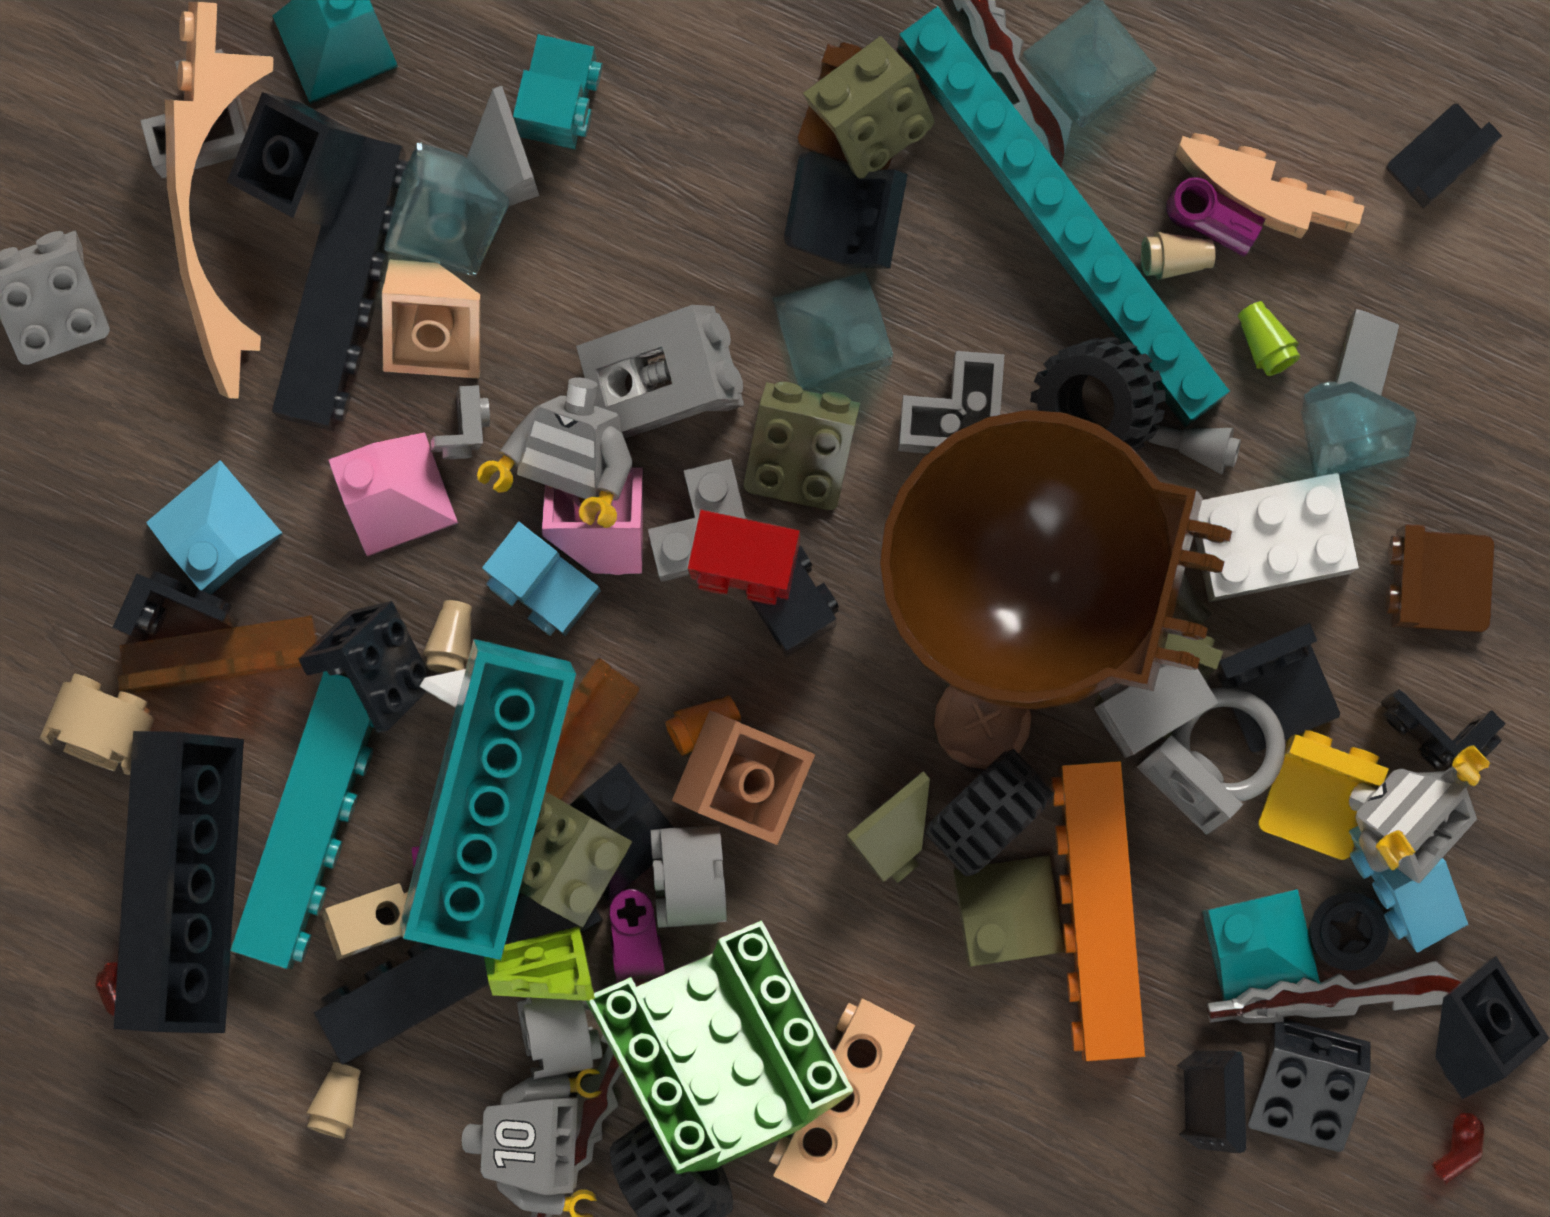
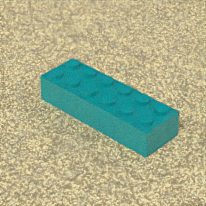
(487, 799)

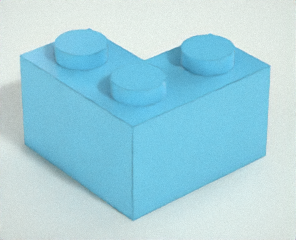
(539, 578)
(1417, 910)

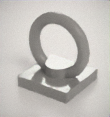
(1196, 782)

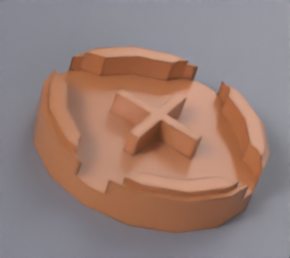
(977, 730)

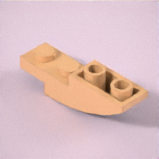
(1247, 181)

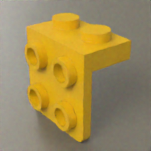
(1313, 794)

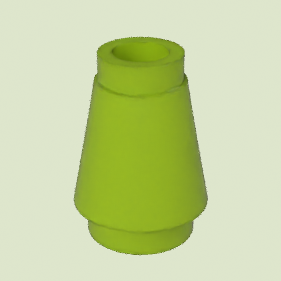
(1268, 339)

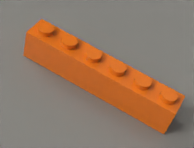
(1100, 911)

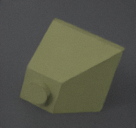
(894, 832)
(1009, 911)

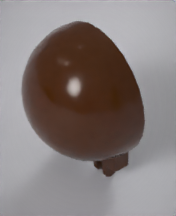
(1041, 561)

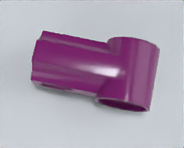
(1220, 216)

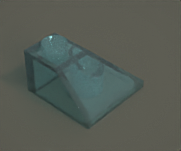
(1089, 62)
(445, 211)
(833, 331)
(1354, 428)

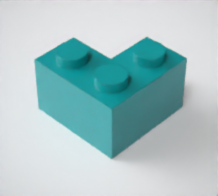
(555, 90)

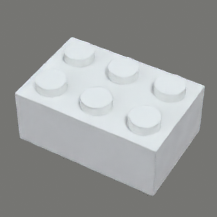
(1278, 537)

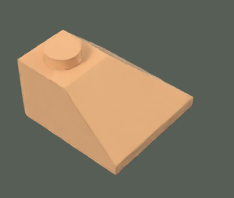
(429, 321)

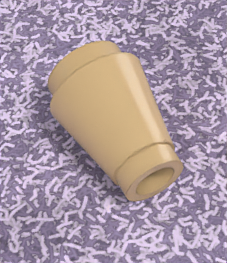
(1175, 255)
(450, 638)
(335, 1102)

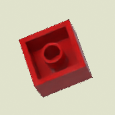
(743, 557)

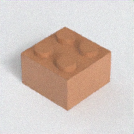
(743, 777)

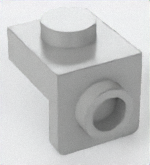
(472, 415)

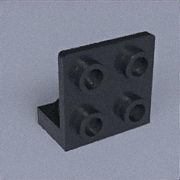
(143, 608)
(377, 658)
(1287, 679)
(1311, 1085)

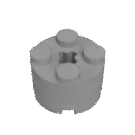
(688, 876)
(558, 1036)

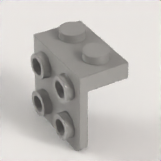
(49, 298)

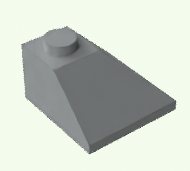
(500, 153)

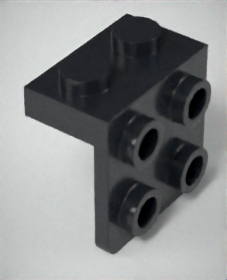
(844, 215)
(1437, 746)

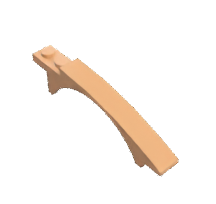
(209, 86)

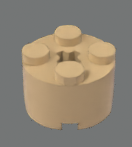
(95, 723)

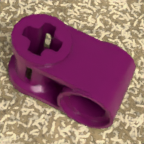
(635, 947)

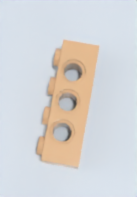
(820, 1173)

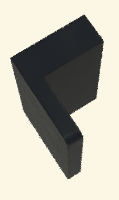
(1441, 154)

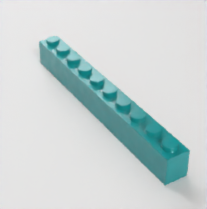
(1060, 213)

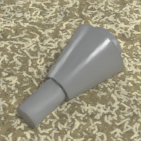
(1207, 446)

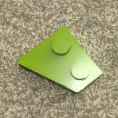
(543, 968)

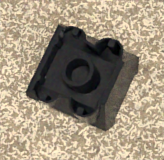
(1215, 1100)

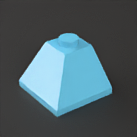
(213, 528)

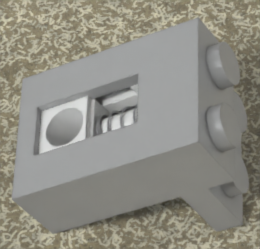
(695, 361)

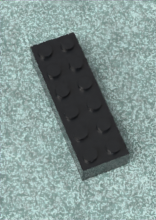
(178, 882)

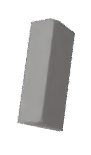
(1367, 351)

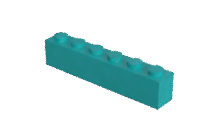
(307, 827)

